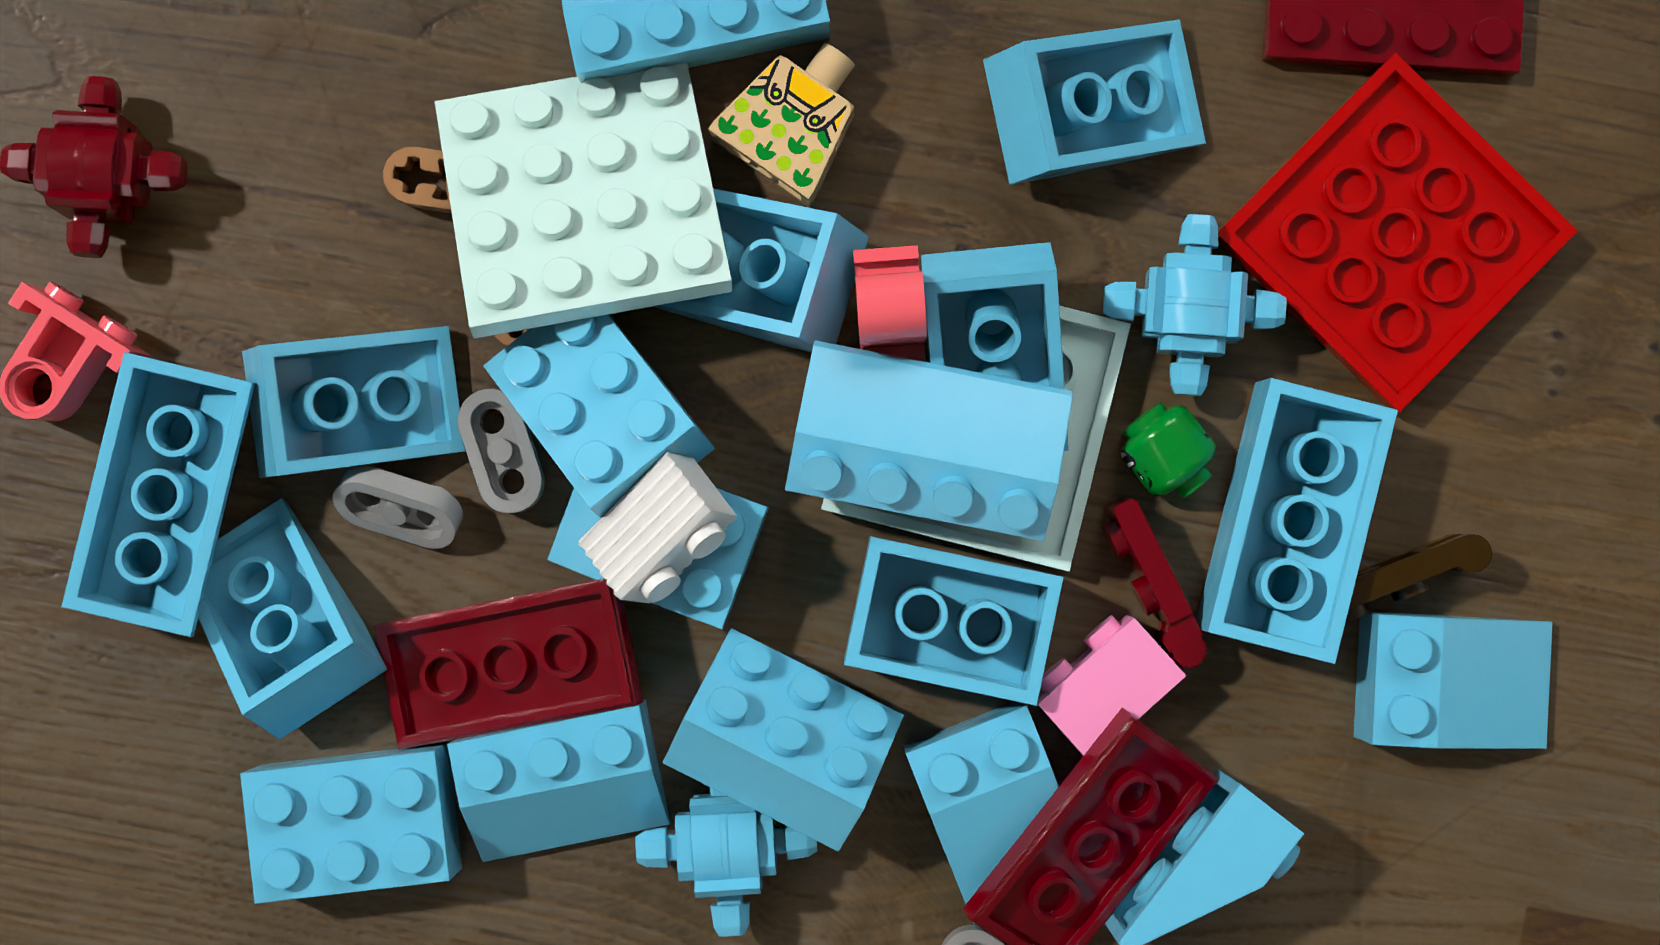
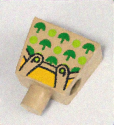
(790, 122)

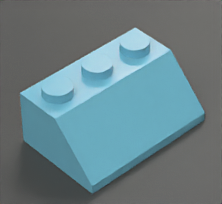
(559, 782)

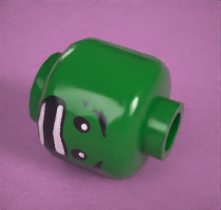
(1168, 450)

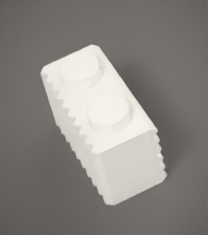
(658, 530)

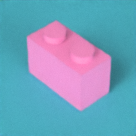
(1115, 672)

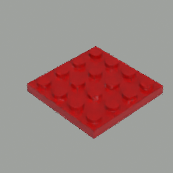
(1395, 233)

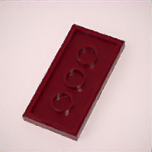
(508, 663)
(1092, 838)

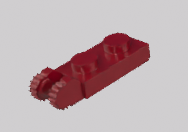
(1156, 586)

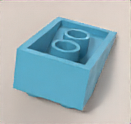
(1093, 100)
(786, 272)
(996, 312)
(353, 400)
(706, 585)
(283, 624)
(1452, 681)
(982, 787)
(1214, 858)

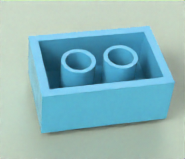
(595, 405)
(953, 620)
(784, 740)
(351, 823)

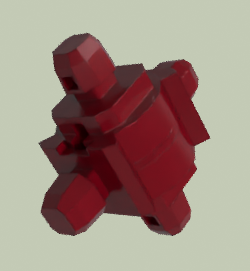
(93, 167)

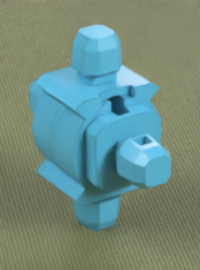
(1194, 305)
(724, 852)

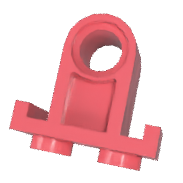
(891, 301)
(65, 347)

